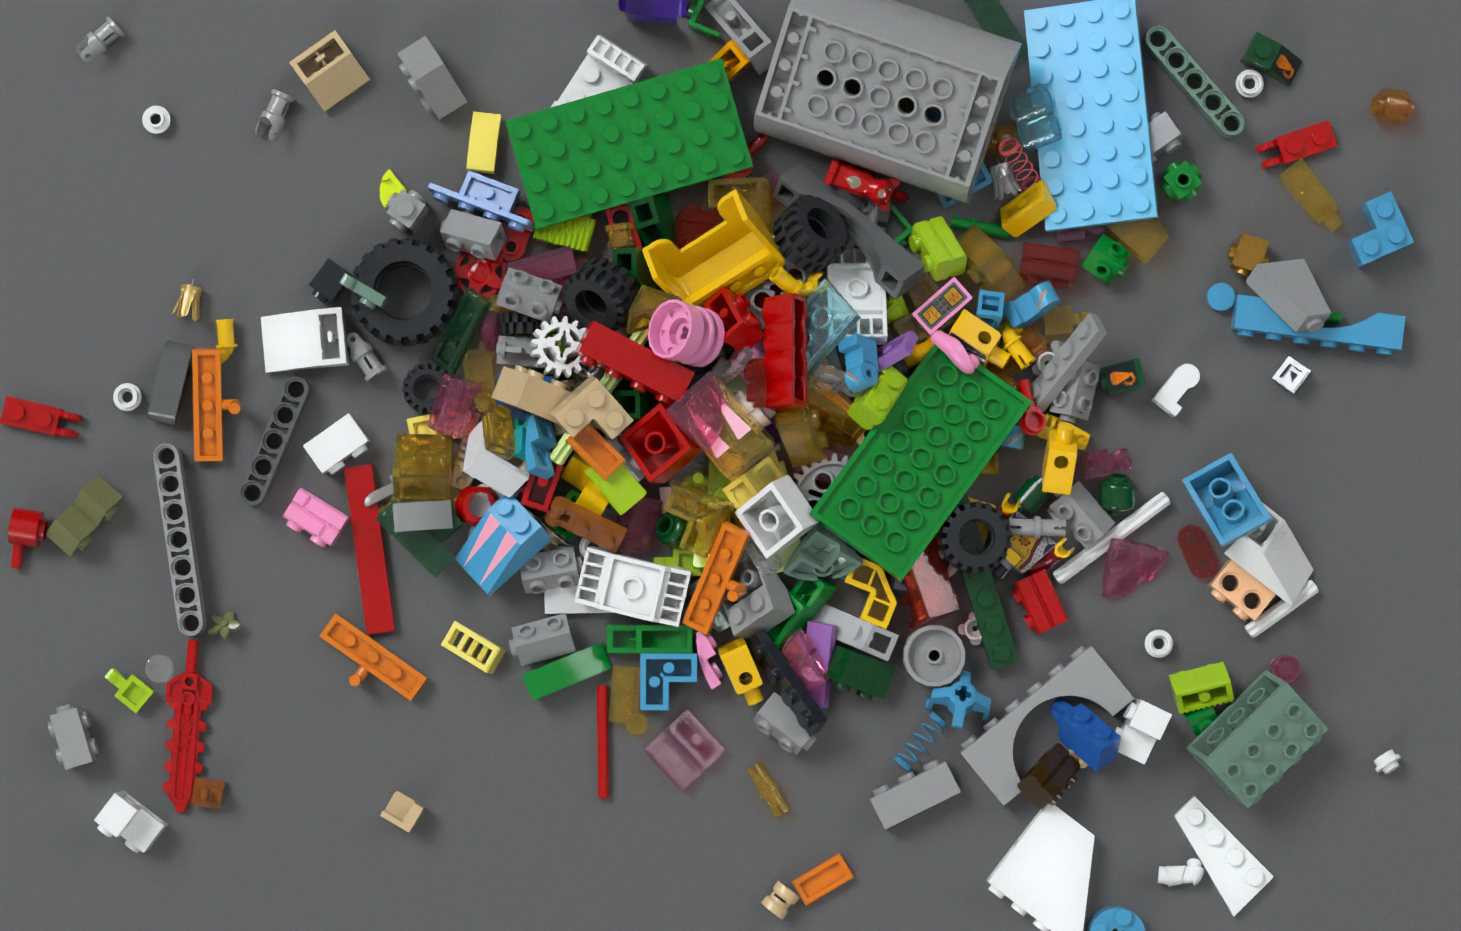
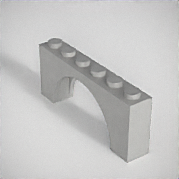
(1083, 677)

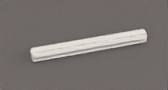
(1119, 531)

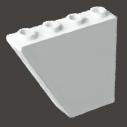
(1048, 871)

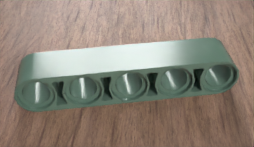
(1191, 68)

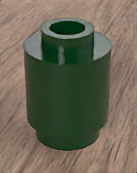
(1031, 496)

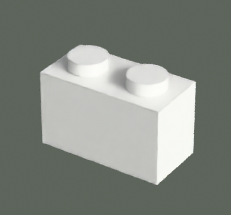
(337, 444)

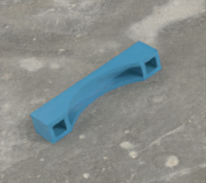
(1378, 331)

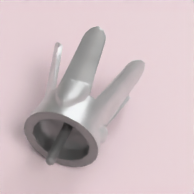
(1003, 180)

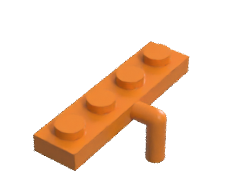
(209, 404)
(717, 578)
(372, 658)

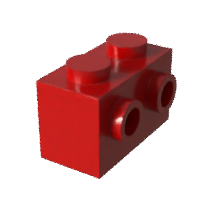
(739, 321)
(540, 492)

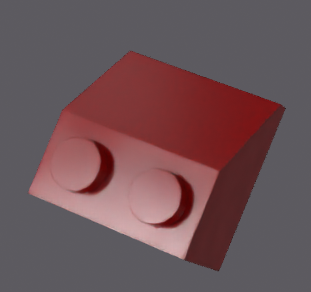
(659, 445)

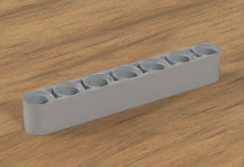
(188, 551)

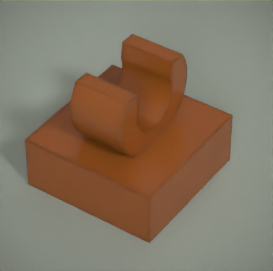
(207, 793)

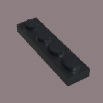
(787, 683)

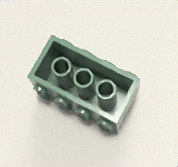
(1257, 739)

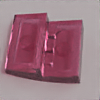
(684, 750)

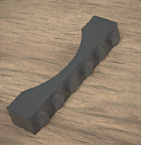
(891, 263)

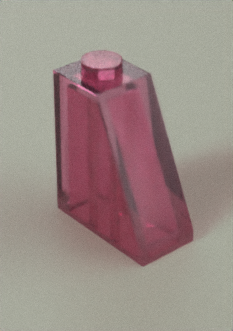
(551, 265)

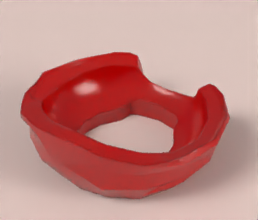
(463, 500)

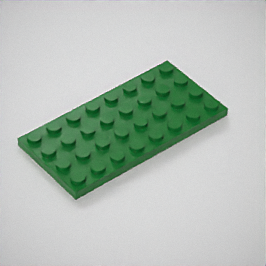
(629, 143)
(919, 461)

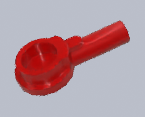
(1033, 419)

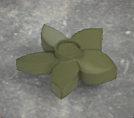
(224, 625)

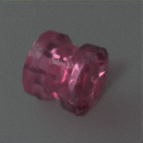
(1289, 671)

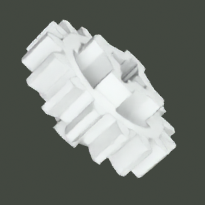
(549, 346)

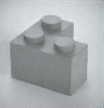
(430, 76)

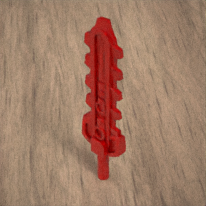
(188, 696)

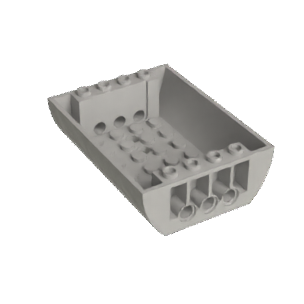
(893, 56)

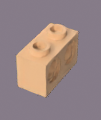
(1244, 584)

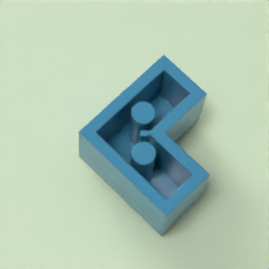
(1386, 234)
(658, 671)

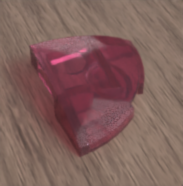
(699, 411)
(1129, 565)
(799, 654)

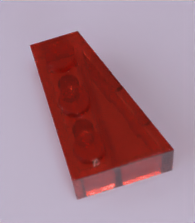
(929, 589)

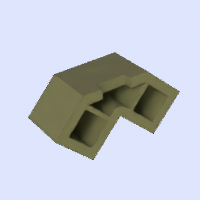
(88, 512)

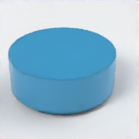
(1220, 297)

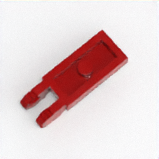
(1299, 144)
(37, 417)

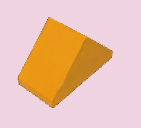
(733, 59)

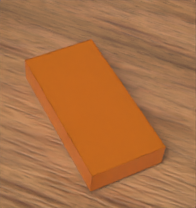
(596, 451)
(822, 879)

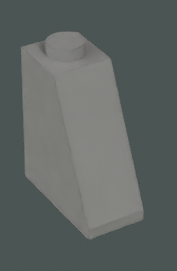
(1291, 293)

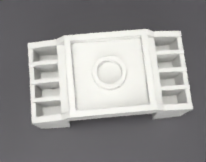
(602, 70)
(856, 283)
(632, 586)

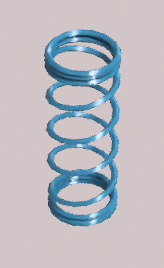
(935, 718)

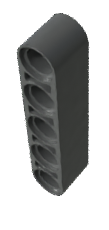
(264, 451)

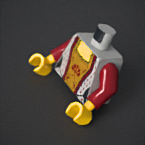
(1026, 552)

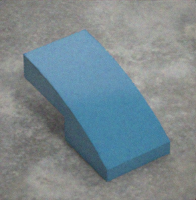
(538, 442)

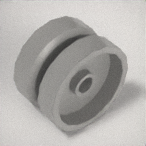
(916, 655)

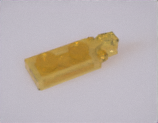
(1311, 194)

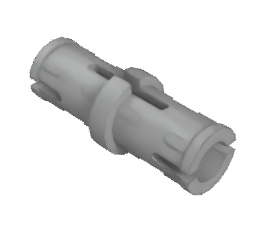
(1037, 527)

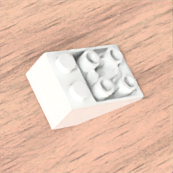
(305, 340)
(1273, 558)

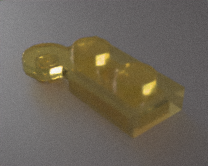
(479, 367)
(496, 425)
(625, 699)

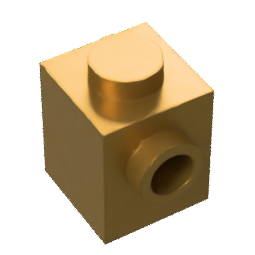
(1247, 254)

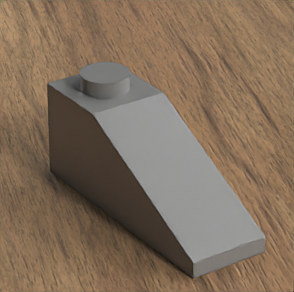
(744, 31)

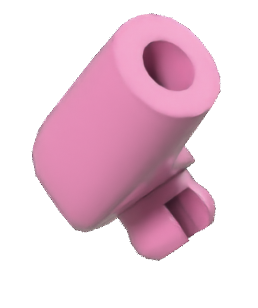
(955, 351)

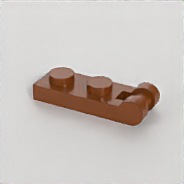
(585, 523)

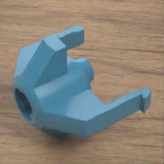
(960, 699)

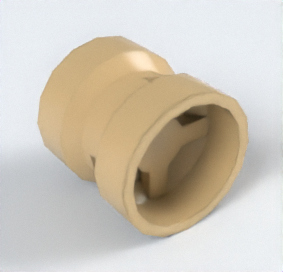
(775, 904)

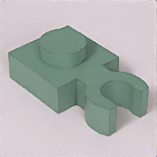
(368, 296)

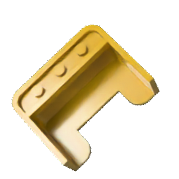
(730, 255)

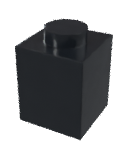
(327, 280)

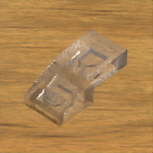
(727, 371)

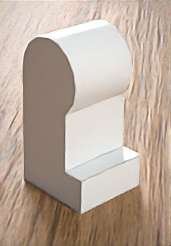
(1182, 378)

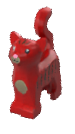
(863, 184)

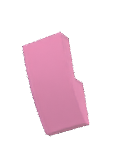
(705, 650)

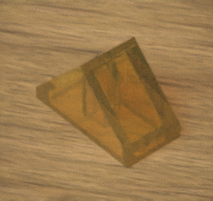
(644, 306)

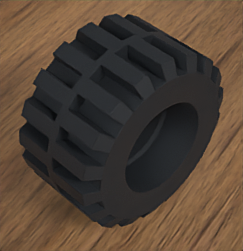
(810, 233)
(600, 294)
(998, 544)

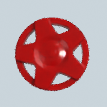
(480, 273)

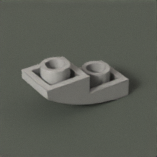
(422, 516)

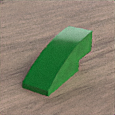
(807, 601)
(648, 639)
(566, 671)

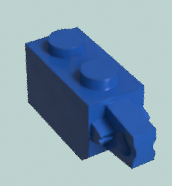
(1085, 734)

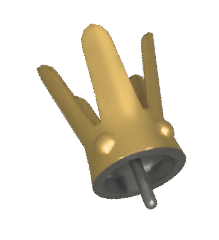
(188, 295)

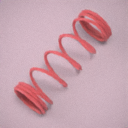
(1012, 151)

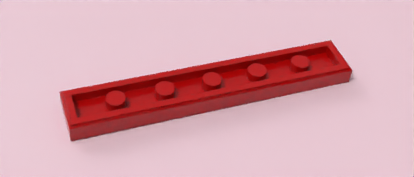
(369, 550)

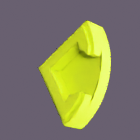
(388, 186)

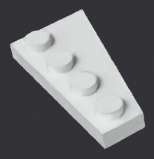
(1226, 860)

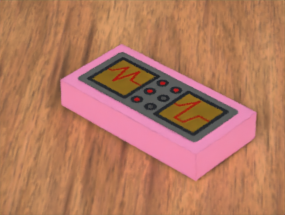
(942, 306)

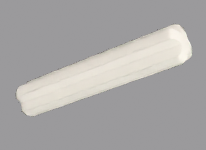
(1280, 610)

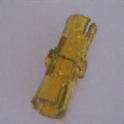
(768, 789)

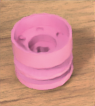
(686, 333)

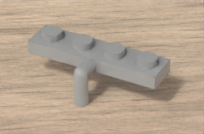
(1067, 360)

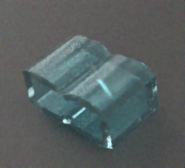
(1034, 117)

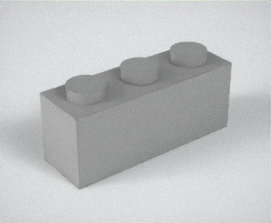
(914, 793)

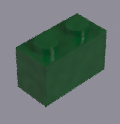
(859, 672)

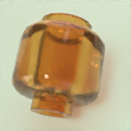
(1392, 106)
(1001, 132)

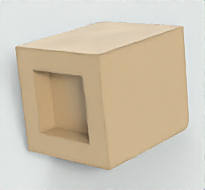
(403, 811)

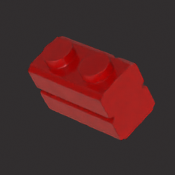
(1039, 601)

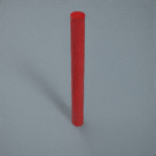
(602, 741)

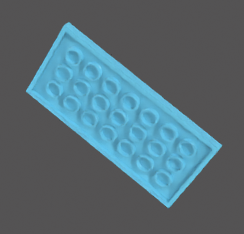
(1096, 81)

